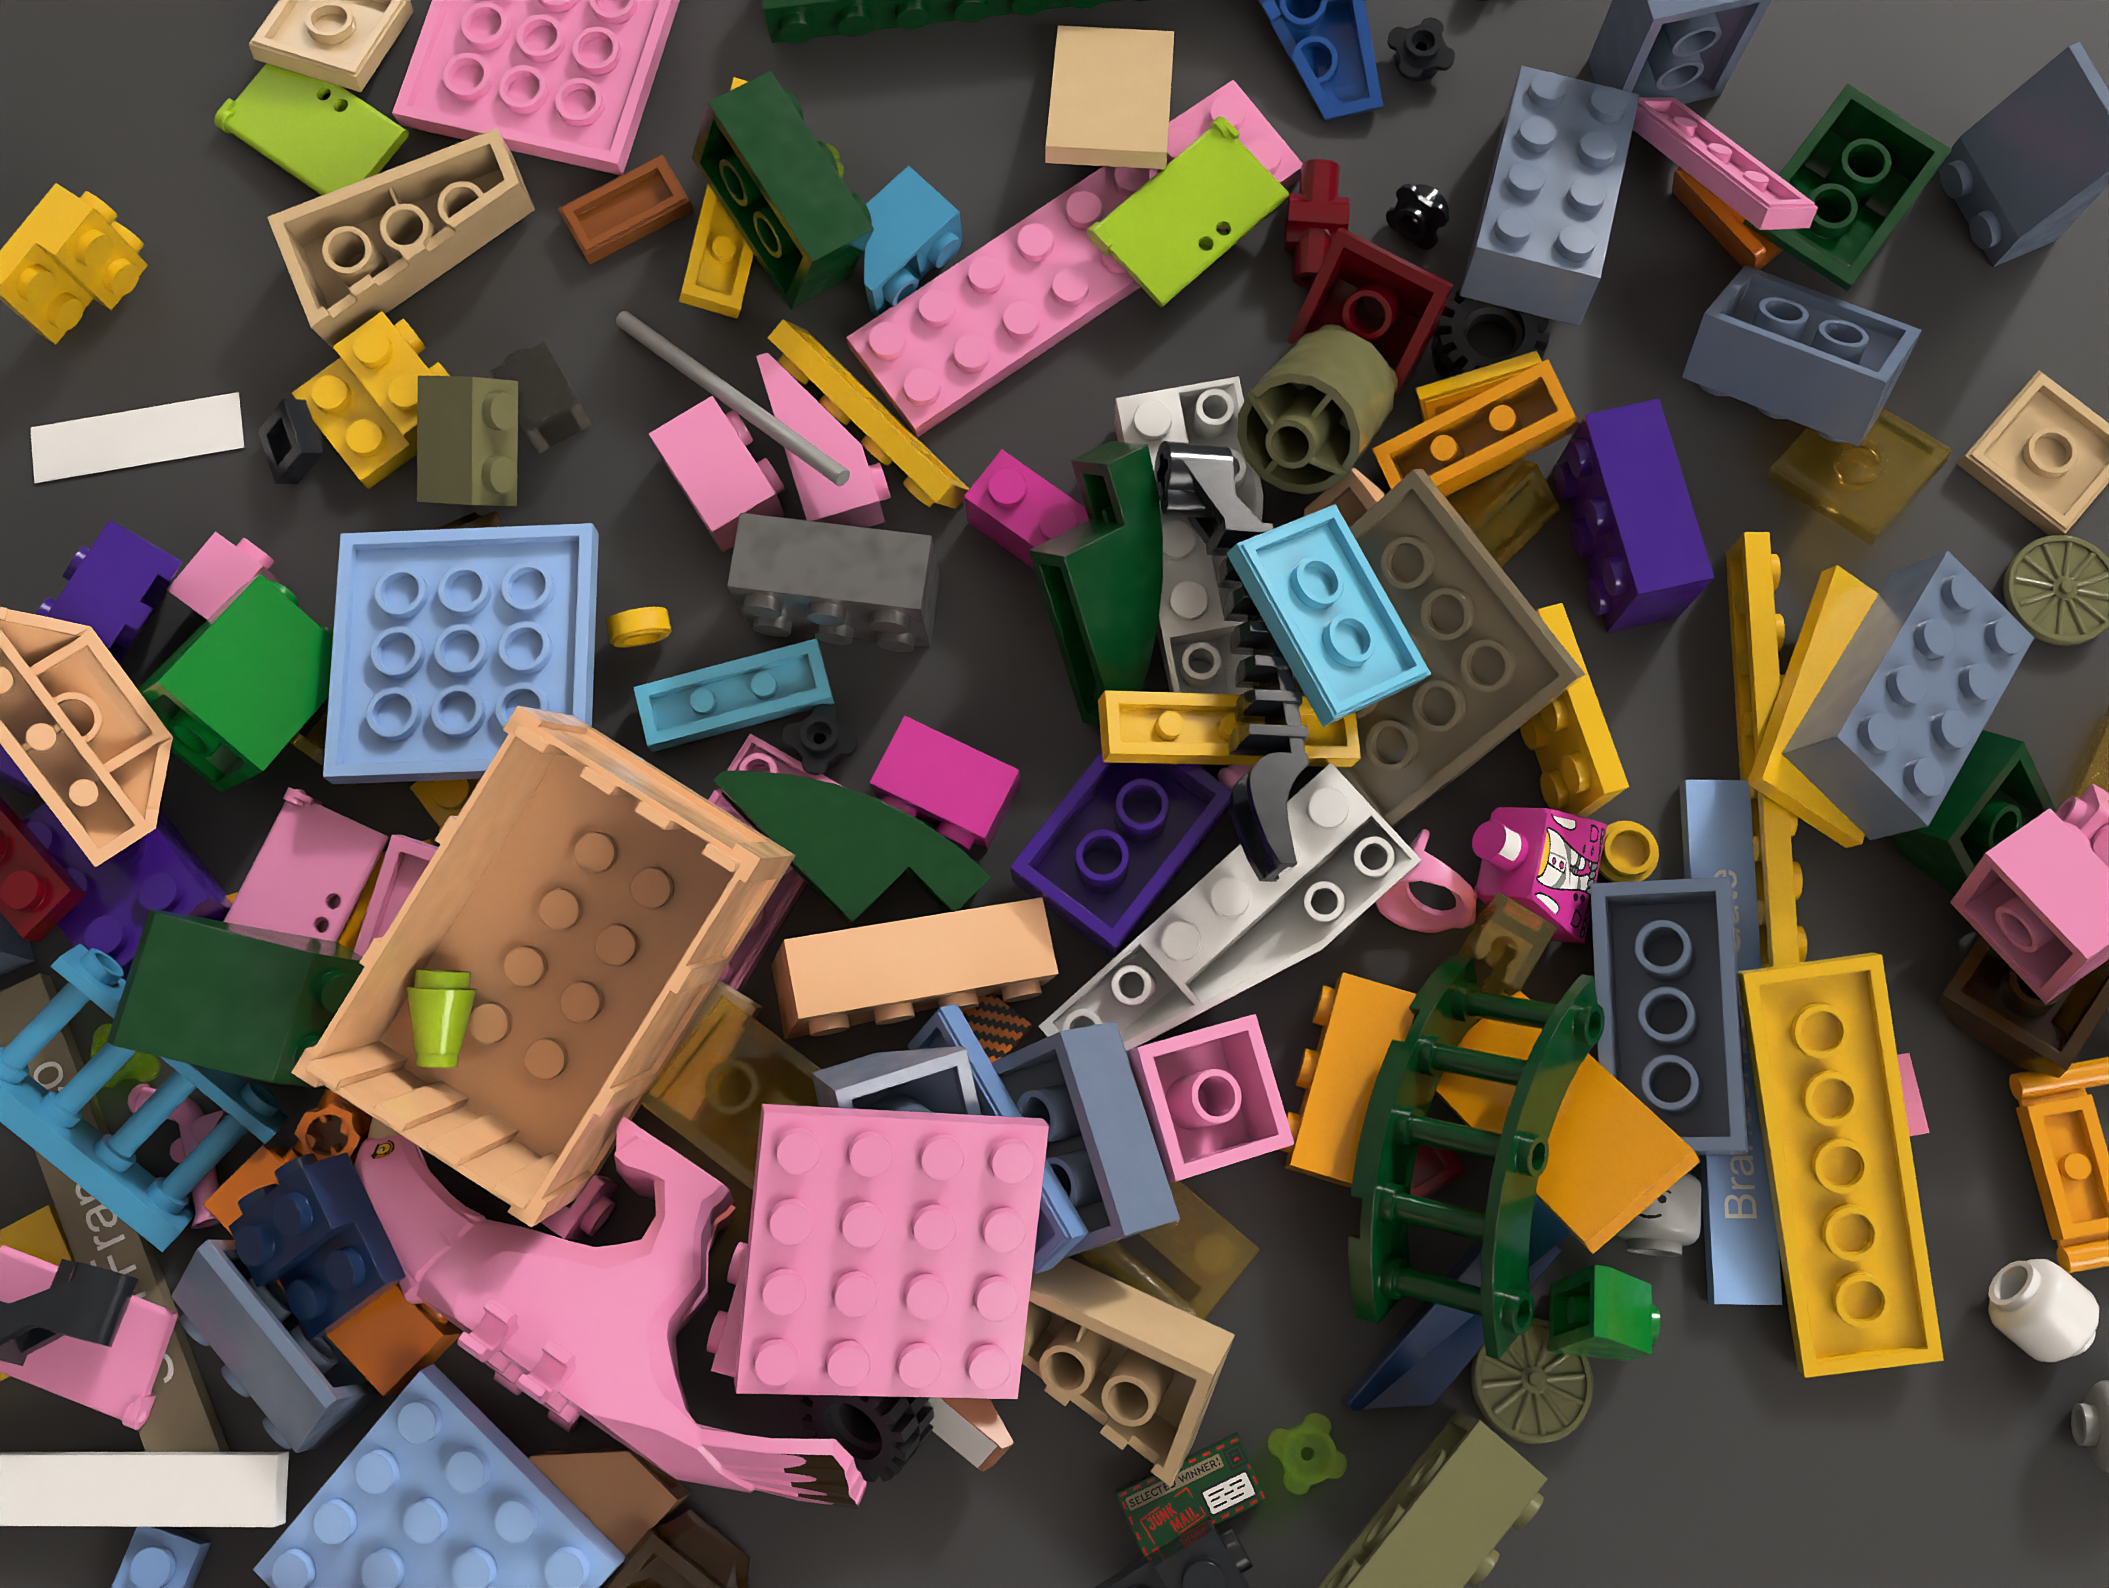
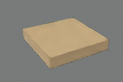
(331, 38)
(2043, 455)

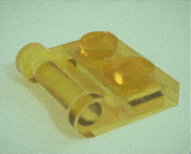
(1197, 1244)

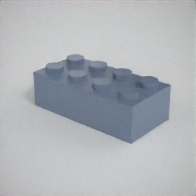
(1551, 196)
(1909, 697)
(1673, 1004)

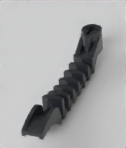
(1201, 486)
(80, 1304)

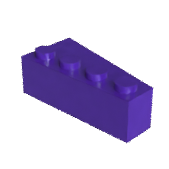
(115, 593)

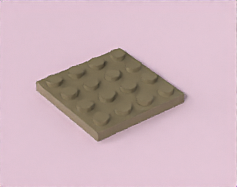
(1476, 633)

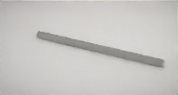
(734, 399)

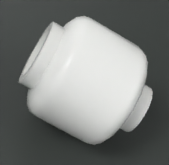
(2043, 1310)

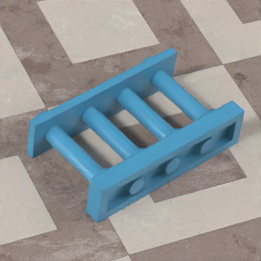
(107, 1162)

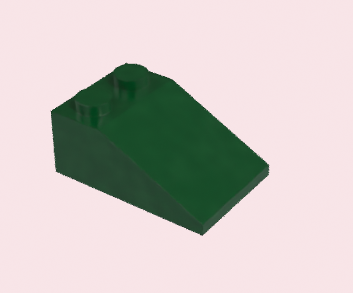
(1863, 176)
(231, 995)

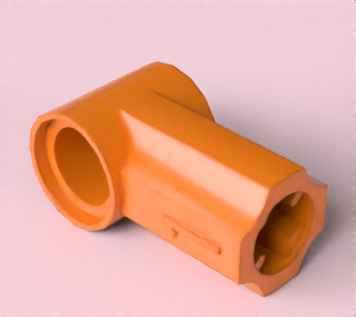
(332, 1128)

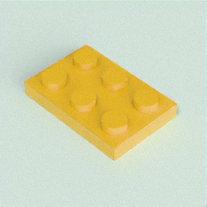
(1573, 738)

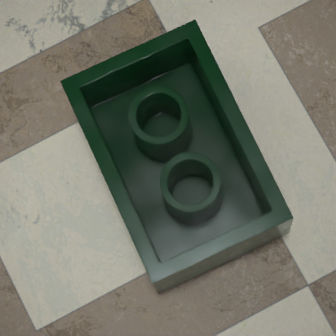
(781, 189)

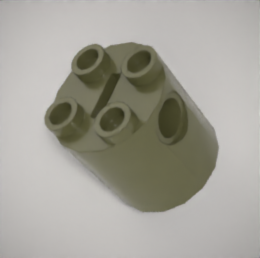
(1316, 410)

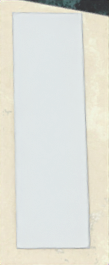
(136, 437)

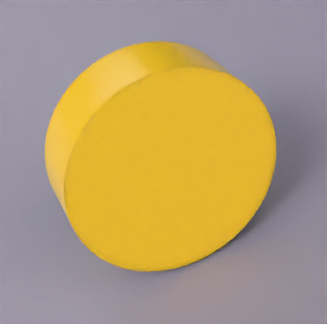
(638, 627)

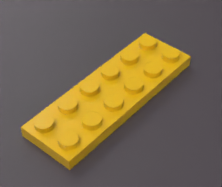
(1840, 1165)

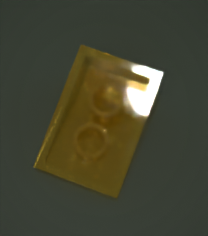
(722, 1079)

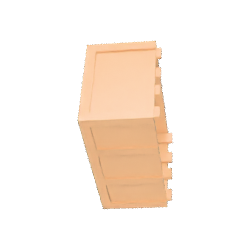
(591, 927)

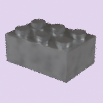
(835, 581)

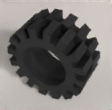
(1462, 313)
(875, 1430)

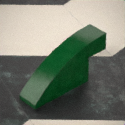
(1106, 575)
(850, 842)

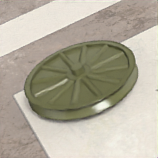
(2059, 590)
(1532, 1391)

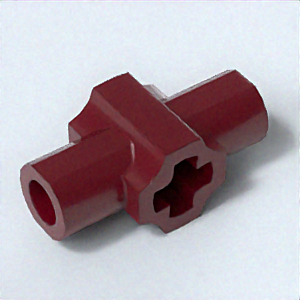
(1314, 218)

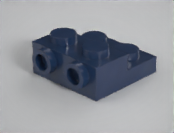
(317, 1240)

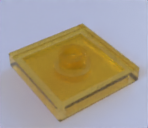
(1863, 484)

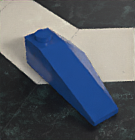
(1330, 52)

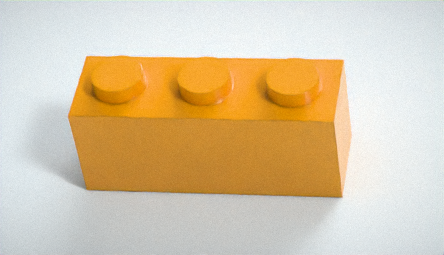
(1483, 432)
(1340, 1075)

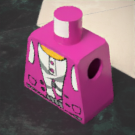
(1542, 863)

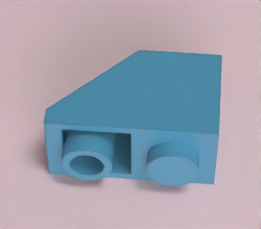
(910, 237)

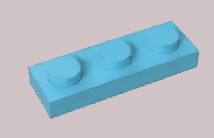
(733, 695)

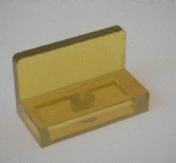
(1506, 508)

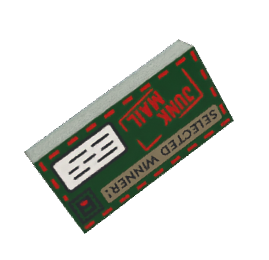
(1210, 1483)

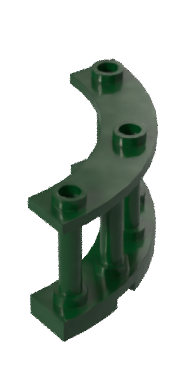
(1398, 1125)

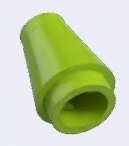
(439, 1015)

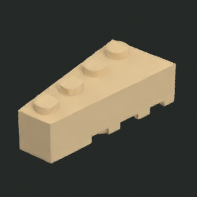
(397, 231)

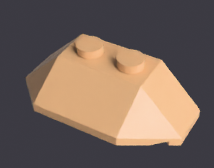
(80, 732)

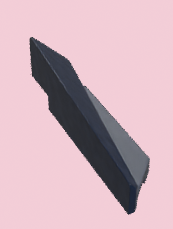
(1441, 1339)

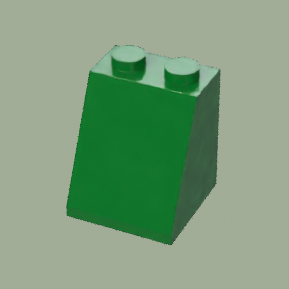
(243, 683)

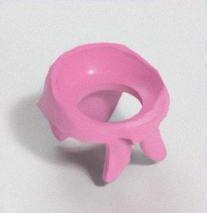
(1406, 911)

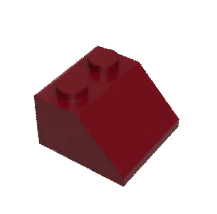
(1377, 300)

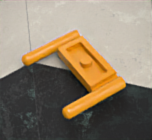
(2068, 1159)

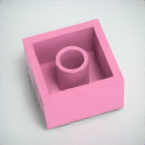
(2041, 904)
(1210, 1097)

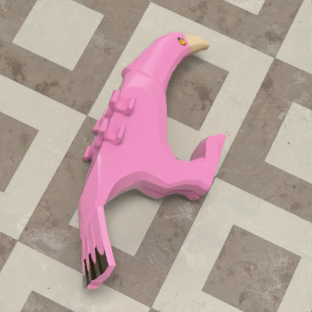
(591, 1323)

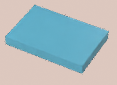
(1328, 614)

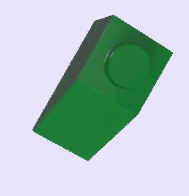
(1602, 1315)

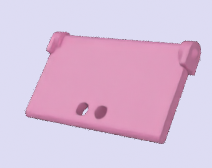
(305, 864)
(97, 1376)

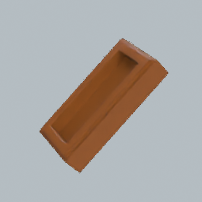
(626, 209)

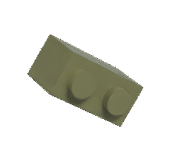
(467, 440)

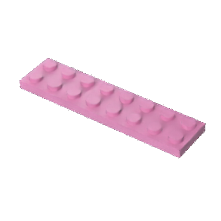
(1031, 282)

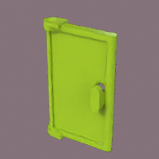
(311, 138)
(1170, 223)

